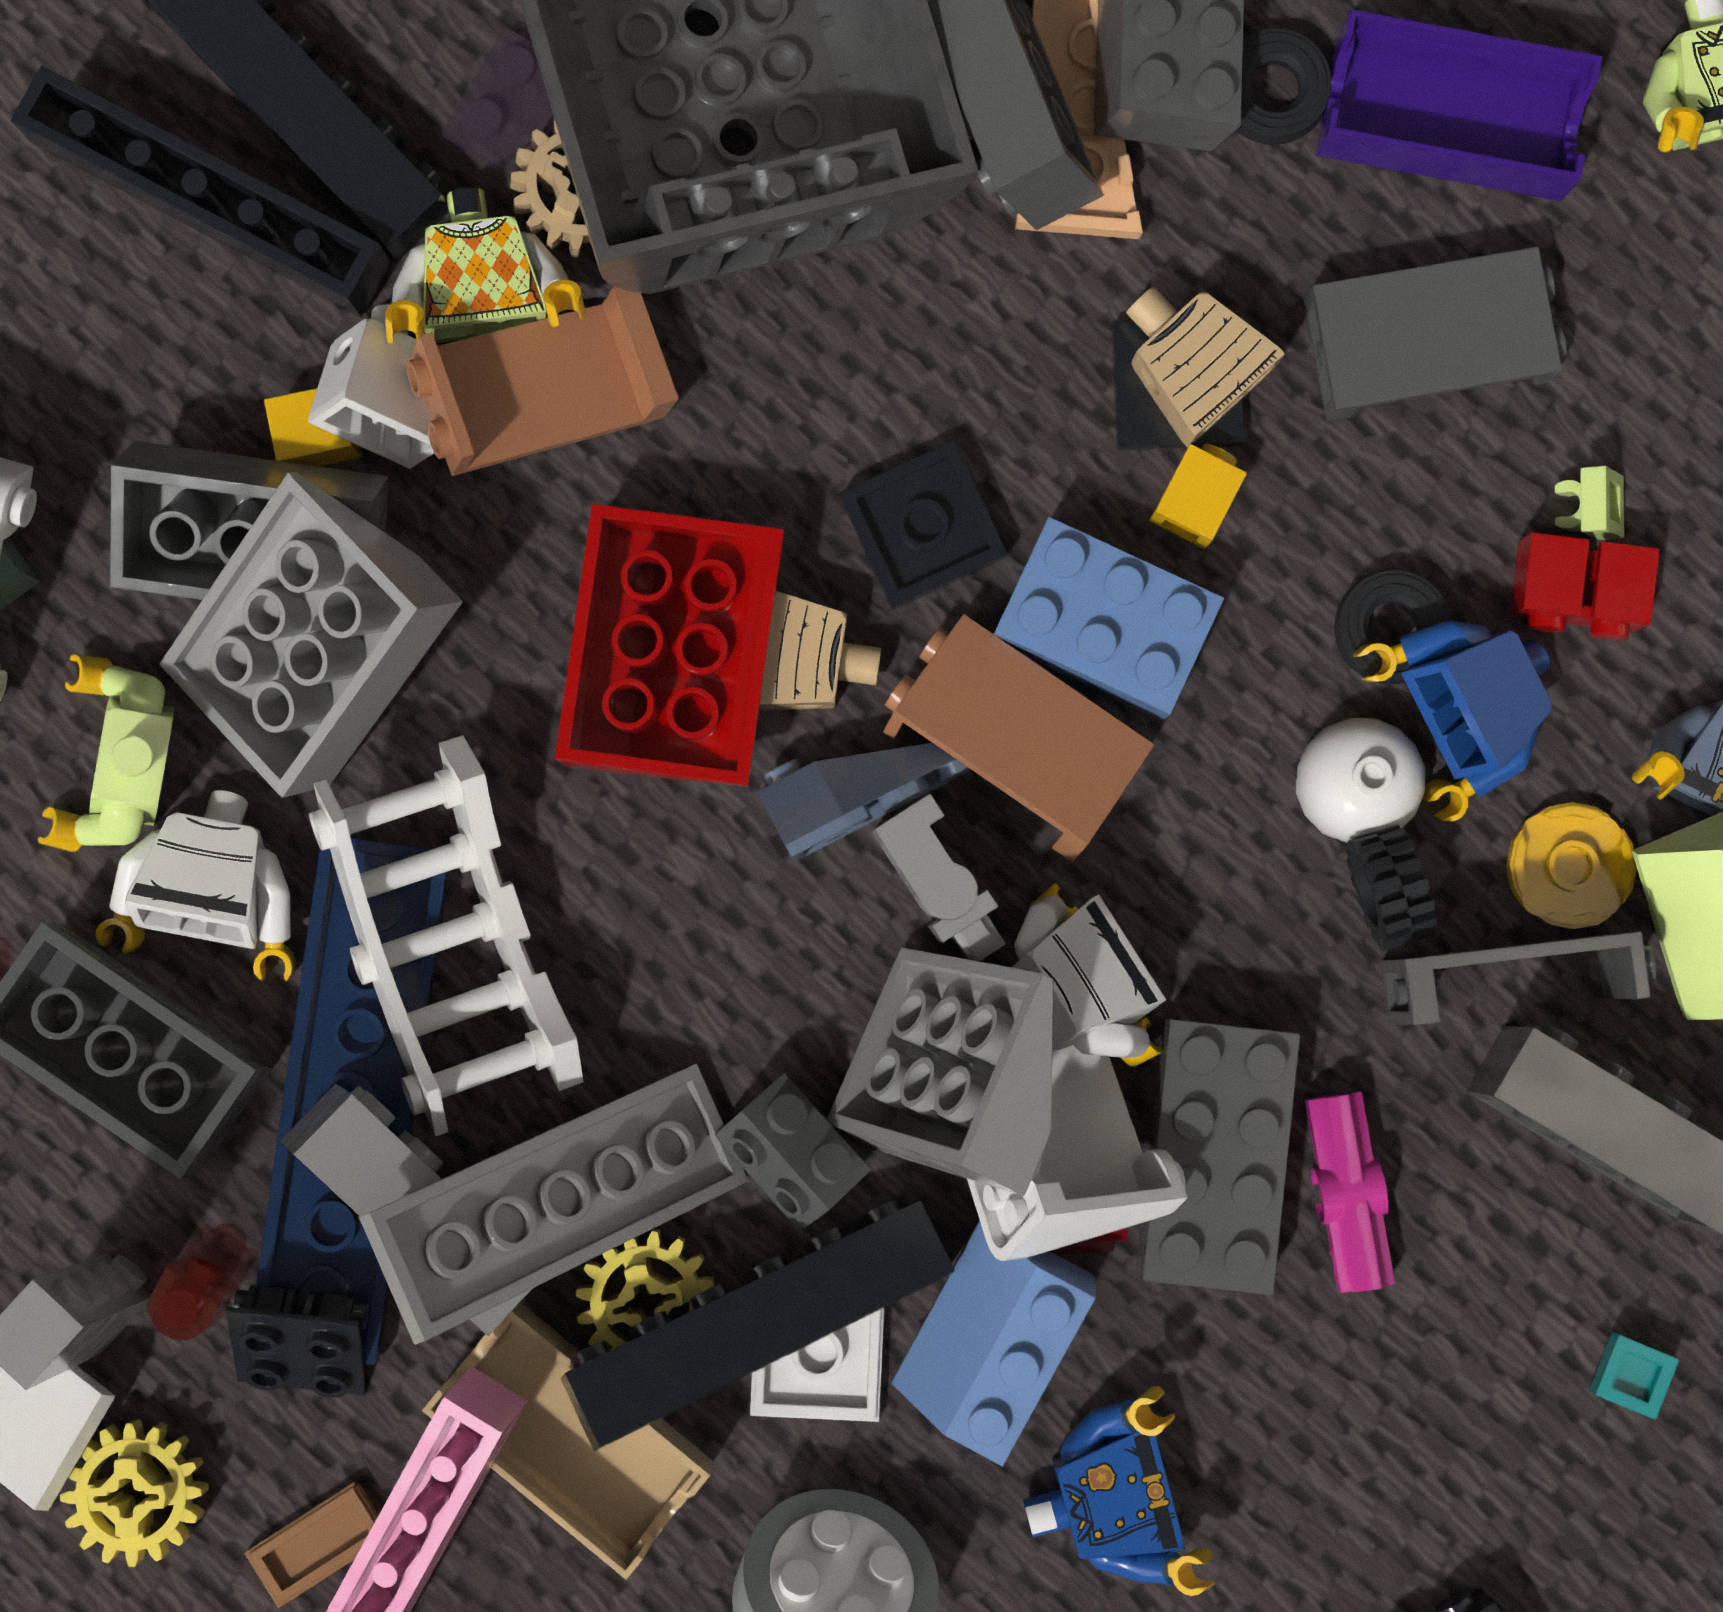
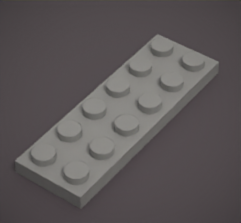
(551, 1203)

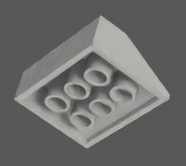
(308, 635)
(955, 1070)

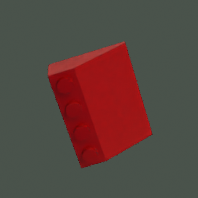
(669, 646)

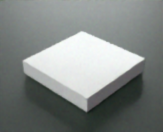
(827, 1378)
(47, 1432)

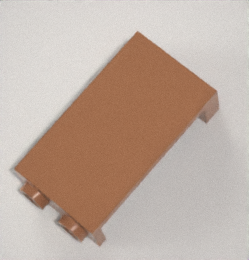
(542, 383)
(1020, 730)

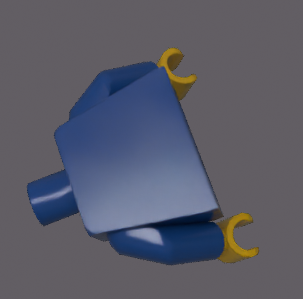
(1477, 700)

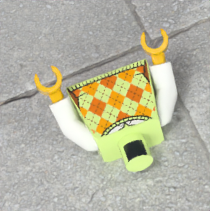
(478, 277)

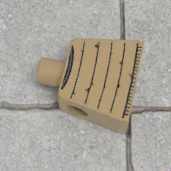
(1198, 359)
(810, 656)

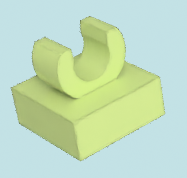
(1600, 503)

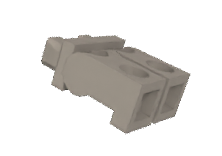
(937, 883)

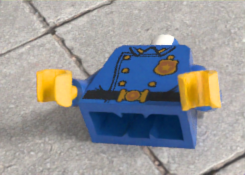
(1119, 1498)

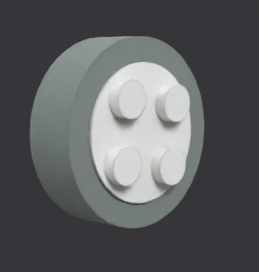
(835, 1556)

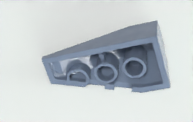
(846, 793)

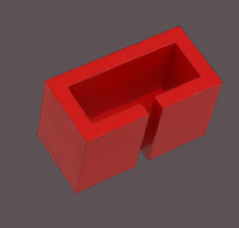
(1567, 583)

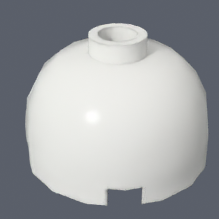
(1360, 778)

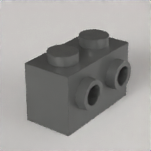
(792, 1152)

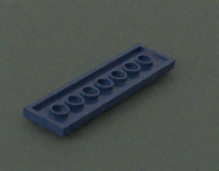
(344, 1040)

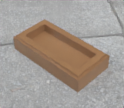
(314, 1544)

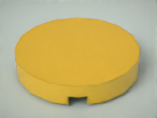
(1548, 874)

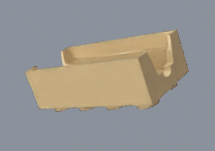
(604, 1497)

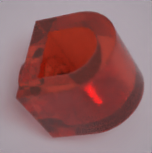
(189, 1298)

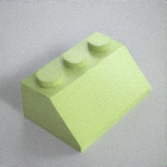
(1686, 904)

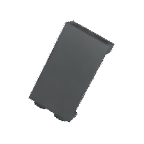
(1434, 330)
(1623, 963)

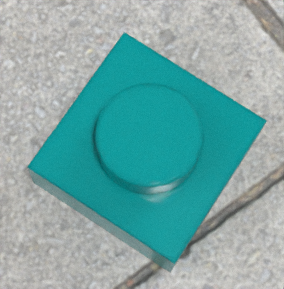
(1633, 1375)

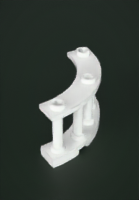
(496, 918)

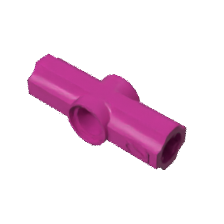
(1350, 1192)

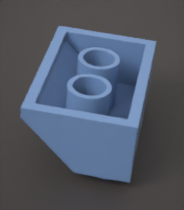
(993, 1344)

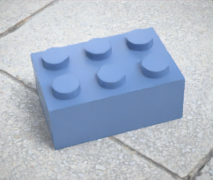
(1108, 619)

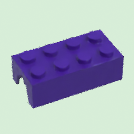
(1457, 105)

